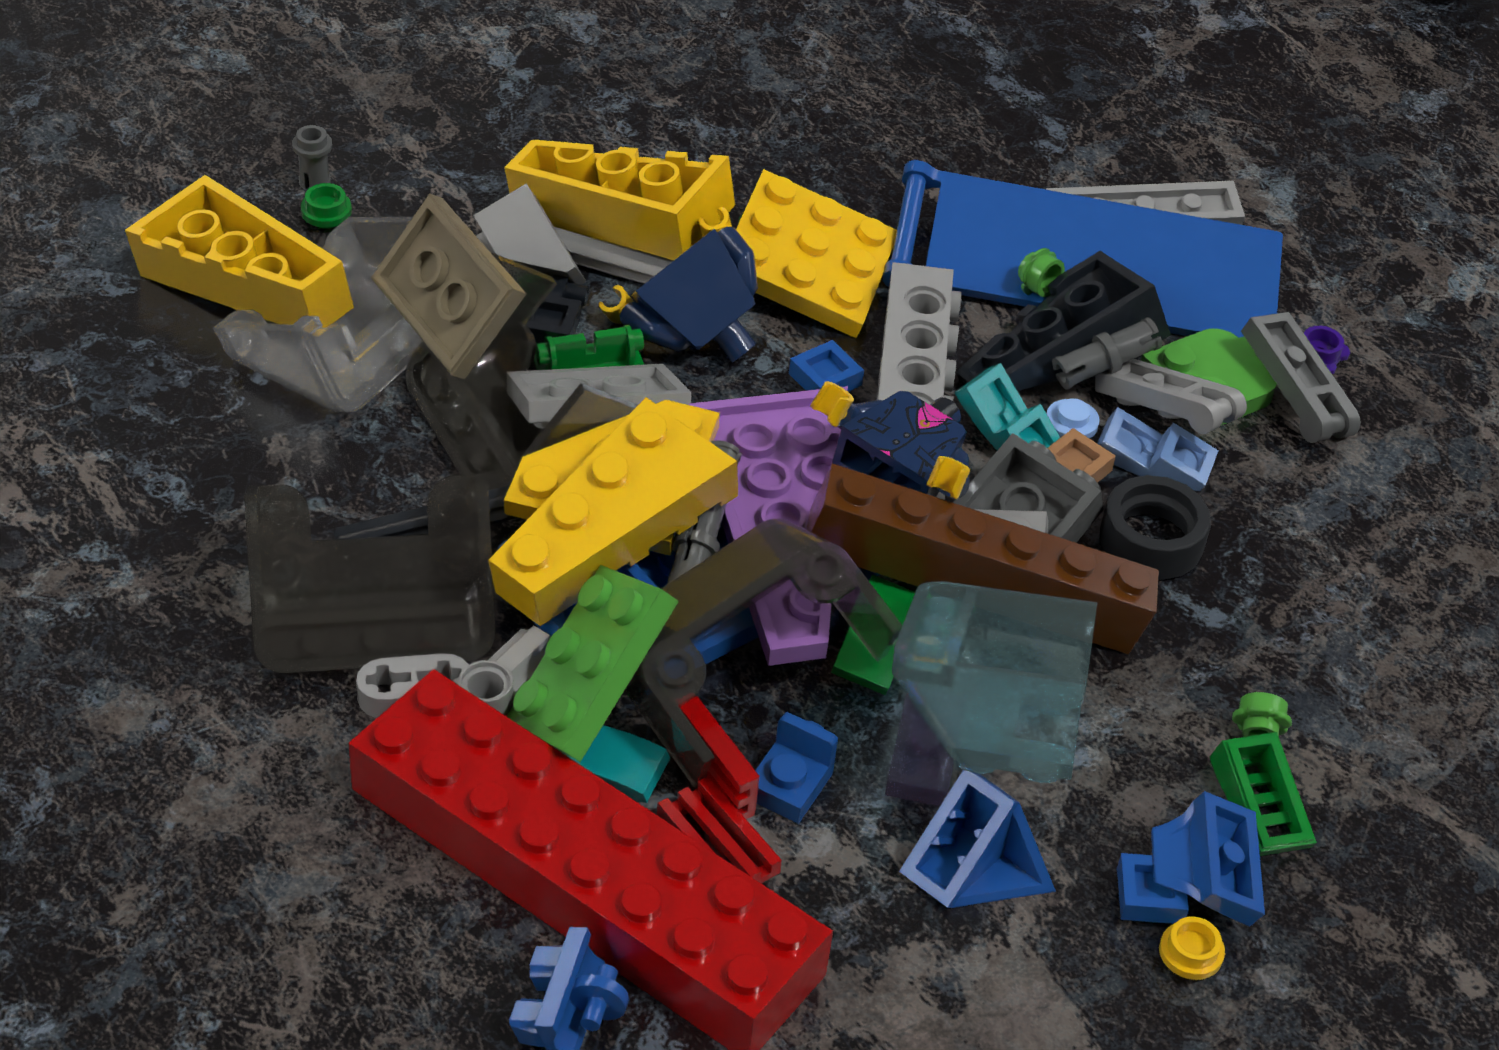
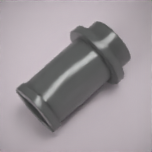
(312, 148)

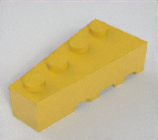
(623, 196)
(238, 257)
(616, 505)

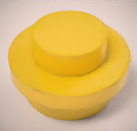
(1192, 948)

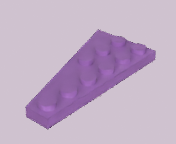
(779, 475)

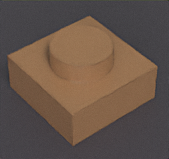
(1082, 453)

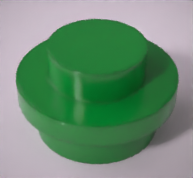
(325, 206)

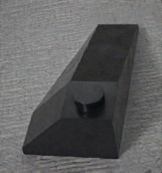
(1081, 304)

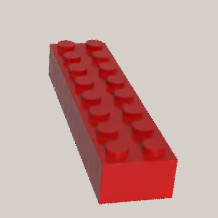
(591, 858)

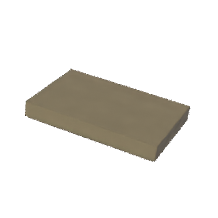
(448, 286)

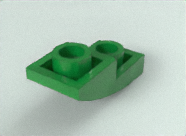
(855, 660)

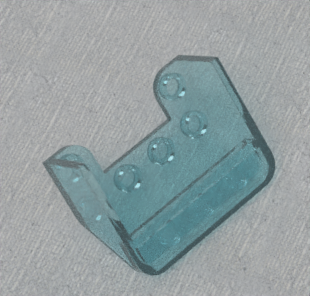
(998, 675)

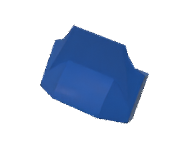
(1212, 857)

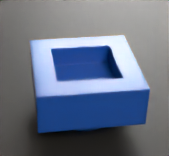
(825, 364)
(1142, 897)

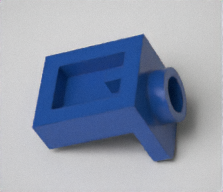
(796, 767)

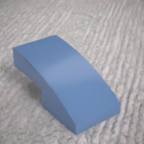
(1148, 452)

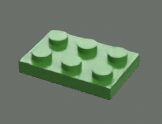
(591, 660)

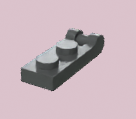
(1302, 377)

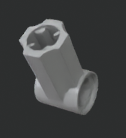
(502, 675)

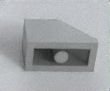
(523, 233)

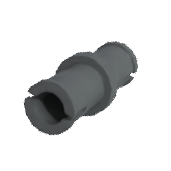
(1107, 353)

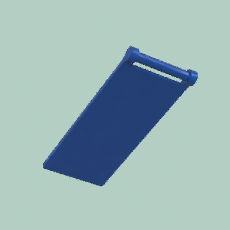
(983, 229)

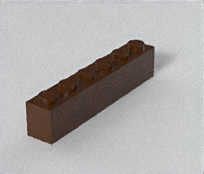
(937, 540)

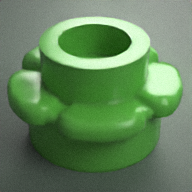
(1038, 271)
(1262, 714)

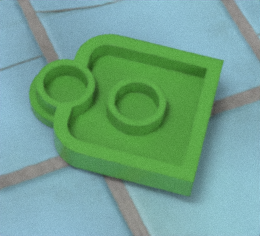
(1220, 359)

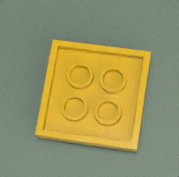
(815, 252)

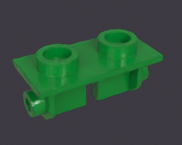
(610, 348)

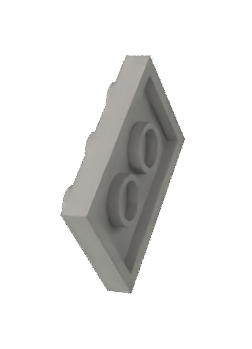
(543, 392)

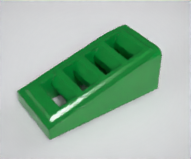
(1268, 755)

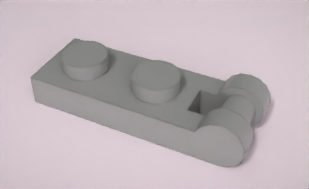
(1173, 394)

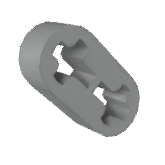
(401, 675)

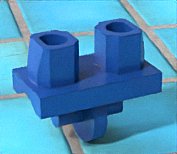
(577, 996)

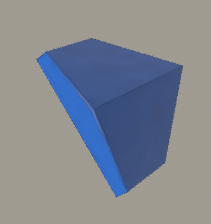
(977, 848)

